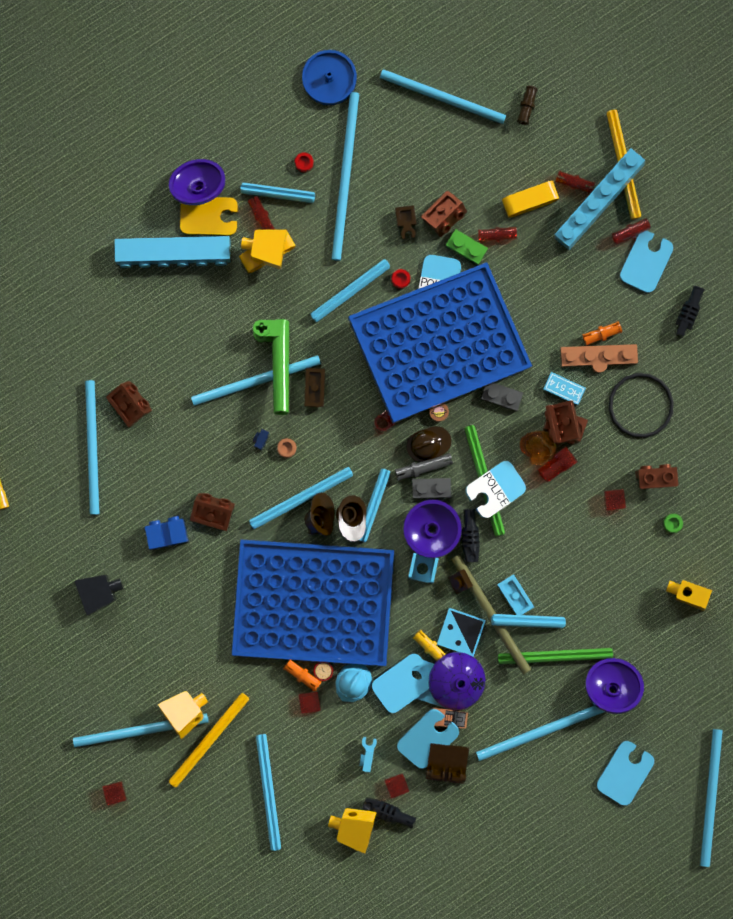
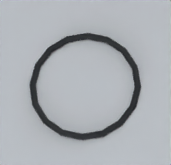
(653, 378)

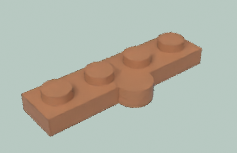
(599, 356)

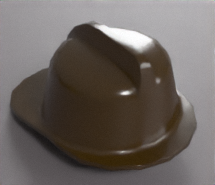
(429, 443)
(321, 515)
(352, 518)

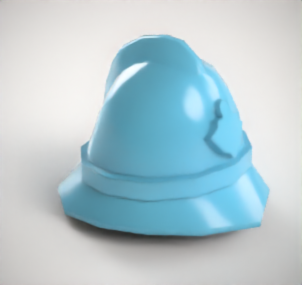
(353, 682)

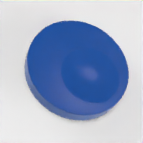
(329, 77)

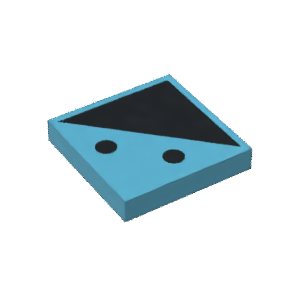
(461, 632)

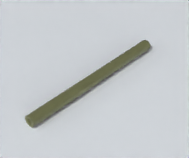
(489, 611)

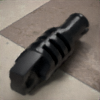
(689, 311)
(470, 537)
(388, 812)

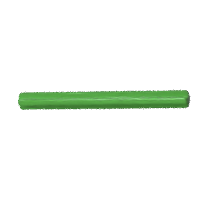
(482, 469)
(563, 655)

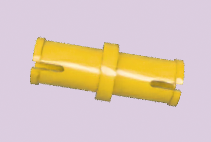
(429, 645)

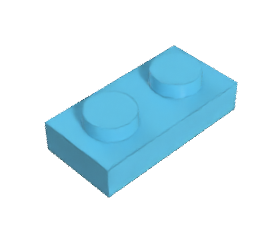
(515, 595)

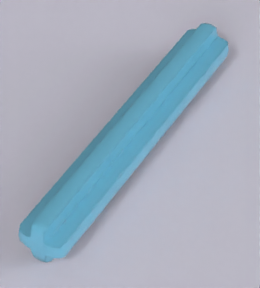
(277, 192)
(375, 501)
(528, 621)

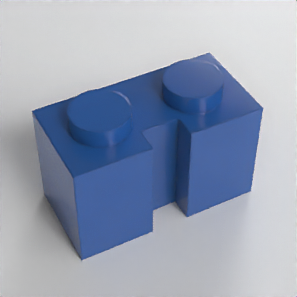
(166, 534)

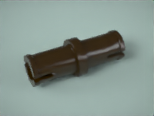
(527, 105)

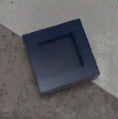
(260, 439)

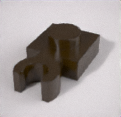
(406, 218)

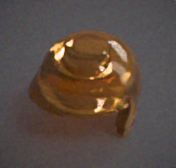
(538, 447)

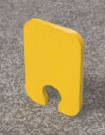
(206, 219)

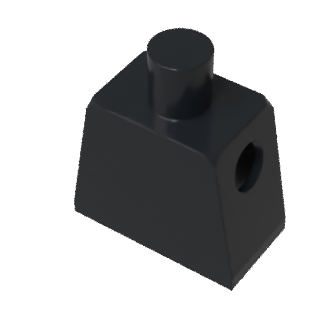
(97, 592)

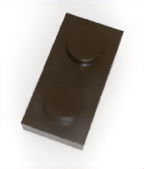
(314, 387)

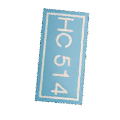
(564, 388)

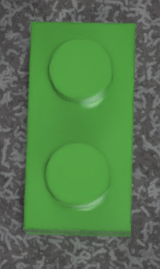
(466, 247)

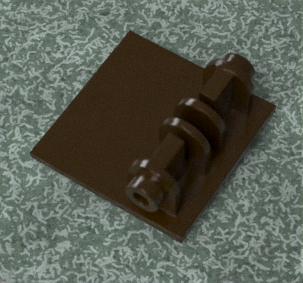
(447, 763)

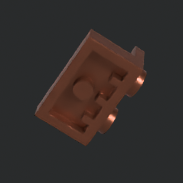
(444, 213)
(129, 403)
(212, 511)

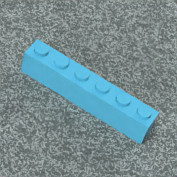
(600, 199)
(173, 251)

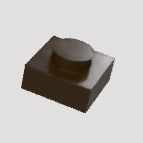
(460, 581)

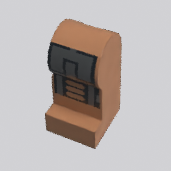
(457, 717)

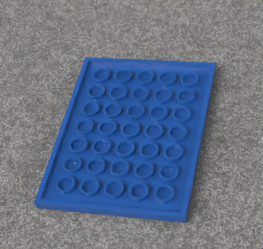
(439, 342)
(313, 602)

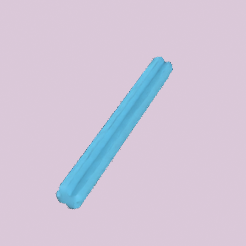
(350, 290)

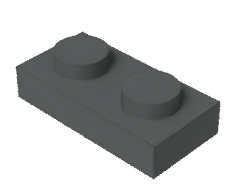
(502, 396)
(431, 488)

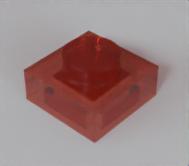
(614, 499)
(309, 702)
(397, 785)
(114, 793)

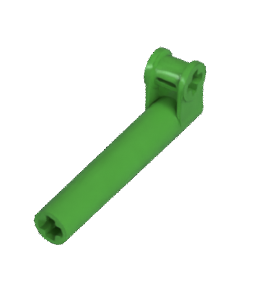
(278, 333)

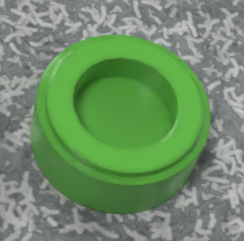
(673, 523)

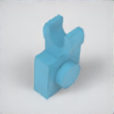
(366, 760)

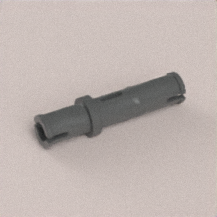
(423, 467)

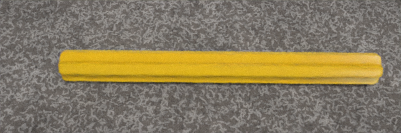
(620, 151)
(208, 740)

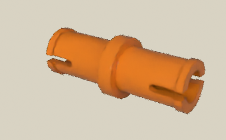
(602, 333)
(302, 675)

